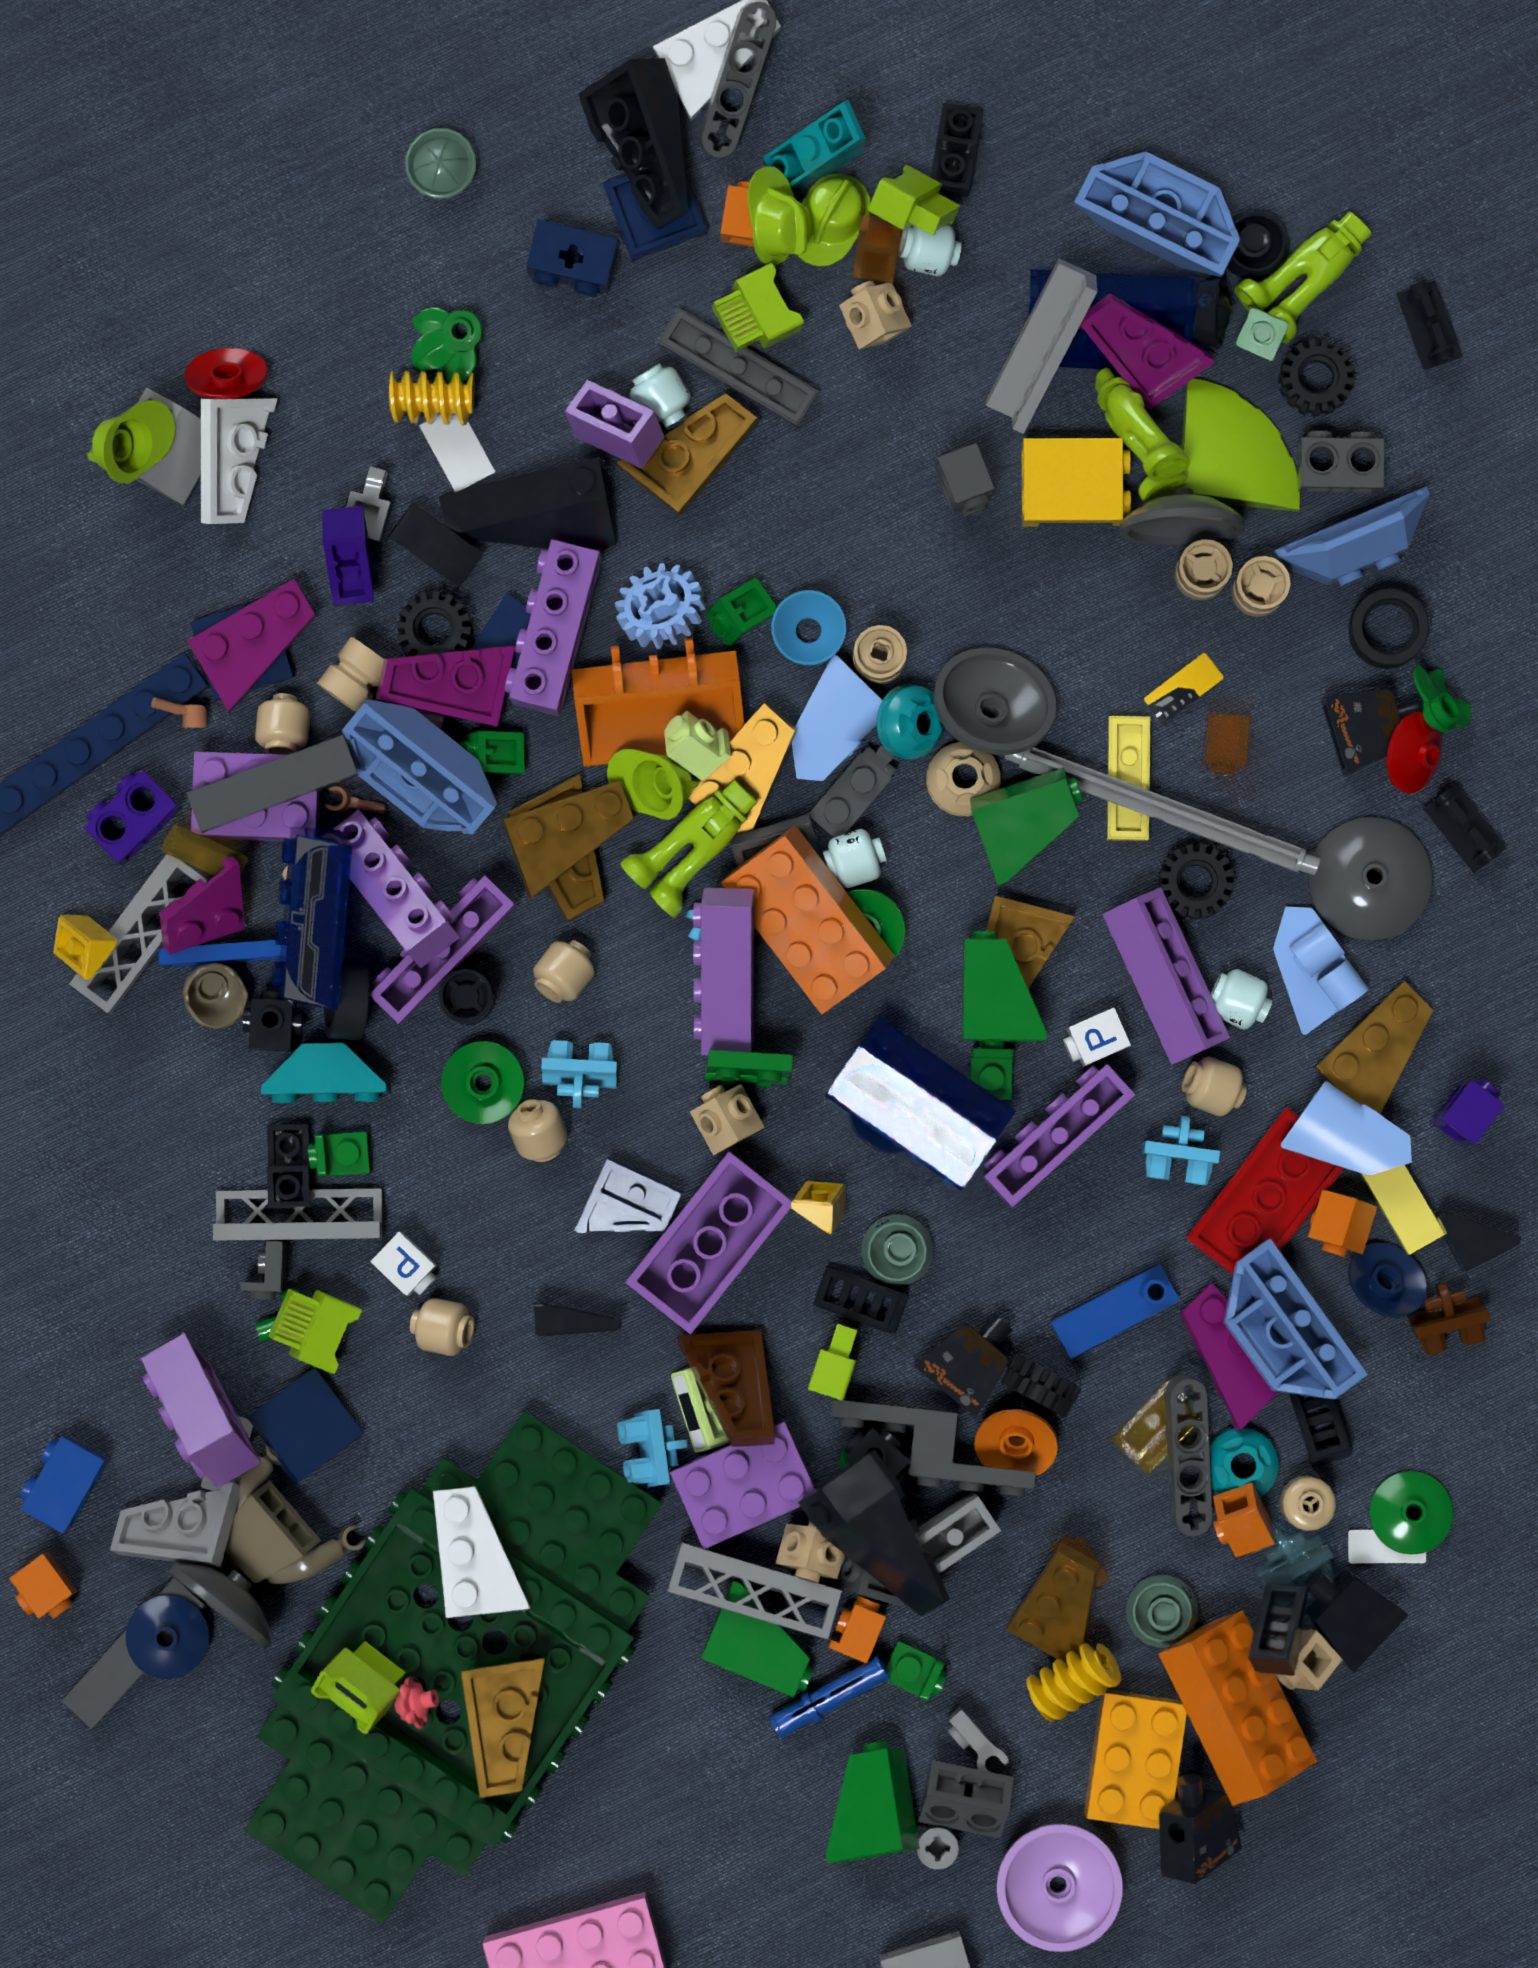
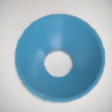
(812, 606)

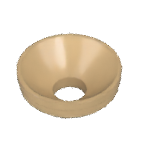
(941, 785)

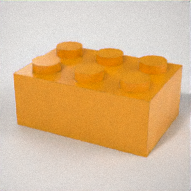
(1134, 1758)

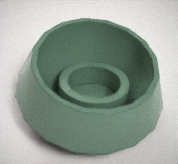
(440, 163)
(906, 1241)
(1173, 1617)

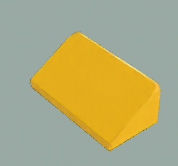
(82, 944)
(821, 1204)

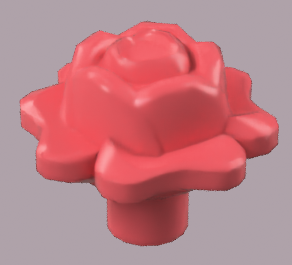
(414, 1703)

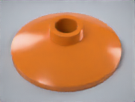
(1001, 1450)

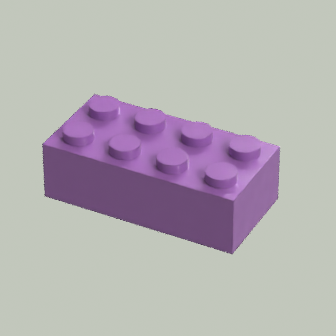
(709, 1243)

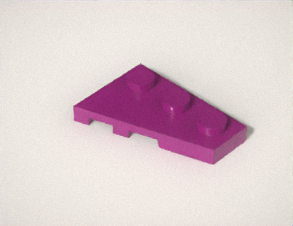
(249, 641)

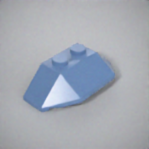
(1161, 211)
(1357, 543)
(418, 767)
(1286, 1329)

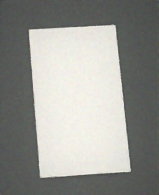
(457, 452)

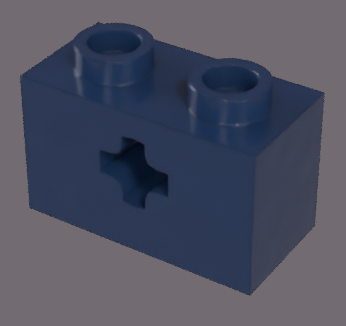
(557, 241)

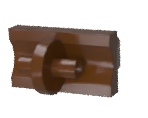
(1446, 1314)

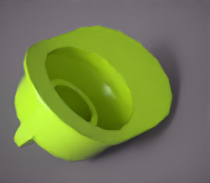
(836, 213)
(777, 220)
(133, 441)
(651, 782)

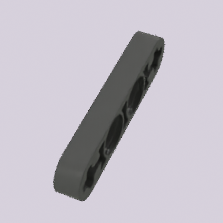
(742, 81)
(1184, 1456)

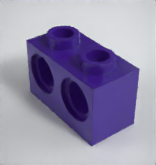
(348, 555)
(139, 826)
(1469, 1112)

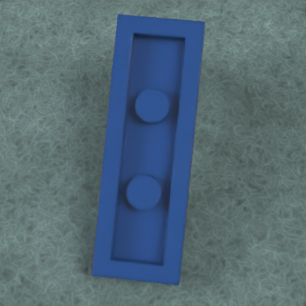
(224, 953)
(1114, 1311)

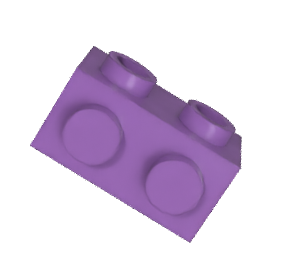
(614, 424)

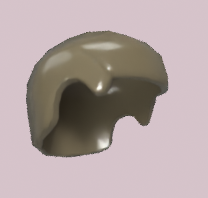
(214, 995)

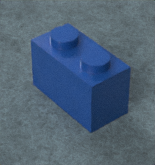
(63, 1483)

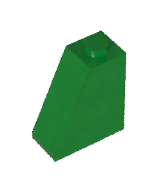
(1024, 819)
(995, 994)
(757, 1648)
(873, 1807)

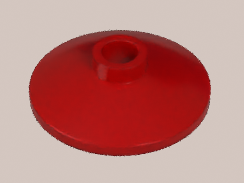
(225, 373)
(1413, 753)

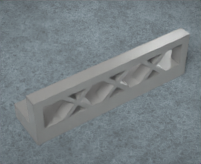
(1042, 343)
(131, 927)
(301, 1230)
(758, 1576)

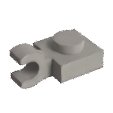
(375, 509)
(968, 1733)

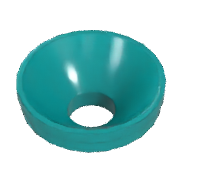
(898, 722)
(1231, 1443)

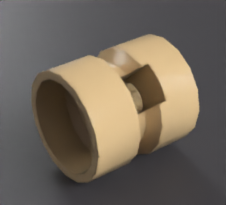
(1203, 569)
(1260, 586)
(879, 655)
(354, 675)

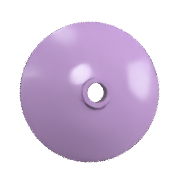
(1065, 1917)

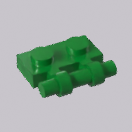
(748, 1067)

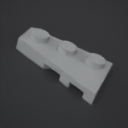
(179, 1530)

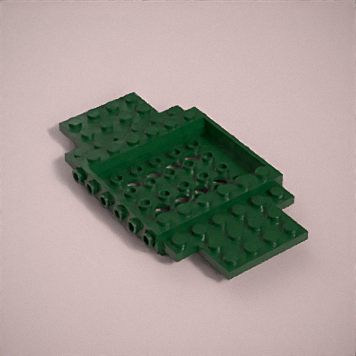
(377, 1803)

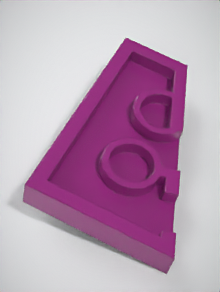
(1144, 350)
(450, 683)
(1231, 1369)

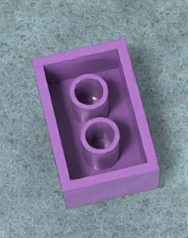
(267, 825)
(198, 1411)
(742, 1486)

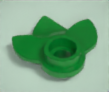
(440, 344)
(1440, 708)

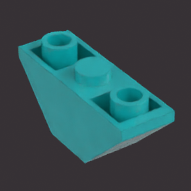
(819, 147)
(324, 1073)

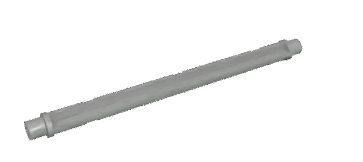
(1171, 811)

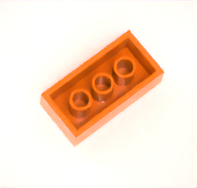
(810, 920)
(1236, 1709)

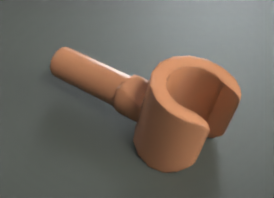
(192, 715)
(354, 803)

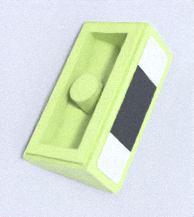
(698, 1415)

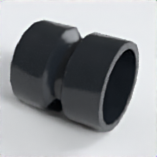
(466, 997)

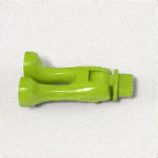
(1320, 257)
(1126, 416)
(708, 828)

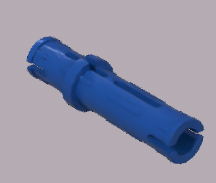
(788, 1720)

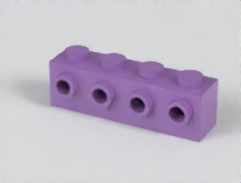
(554, 627)
(394, 893)
(477, 916)
(726, 970)
(1162, 976)
(1050, 1143)

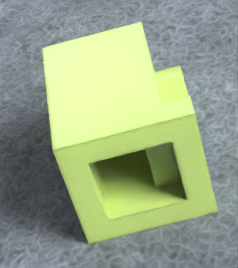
(696, 744)

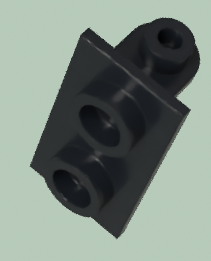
(1429, 324)
(1464, 828)

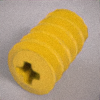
(431, 398)
(1073, 1683)

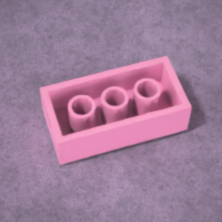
(595, 1937)

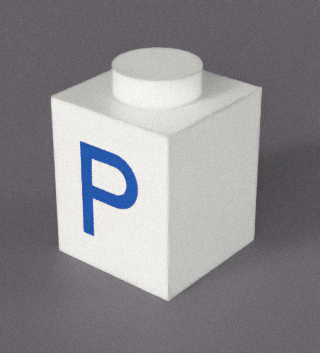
(1096, 1038)
(405, 1265)

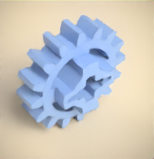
(660, 606)

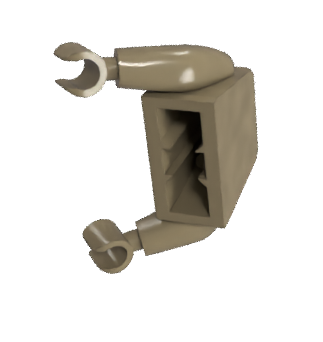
(271, 1537)

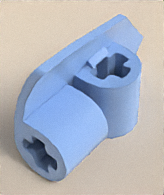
(833, 722)
(1314, 968)
(1348, 1134)

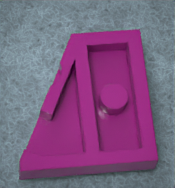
(205, 911)

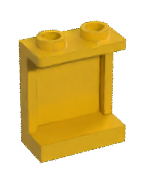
(1074, 481)

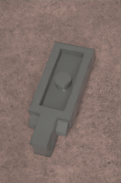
(853, 792)

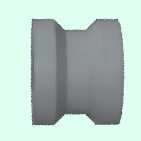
(936, 1839)

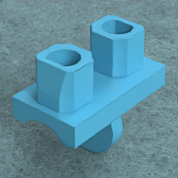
(577, 1076)
(1198, 1159)
(656, 1448)

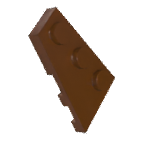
(734, 1382)

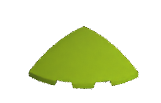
(1235, 451)

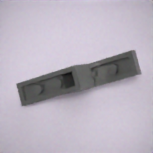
(932, 1447)

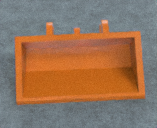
(635, 701)

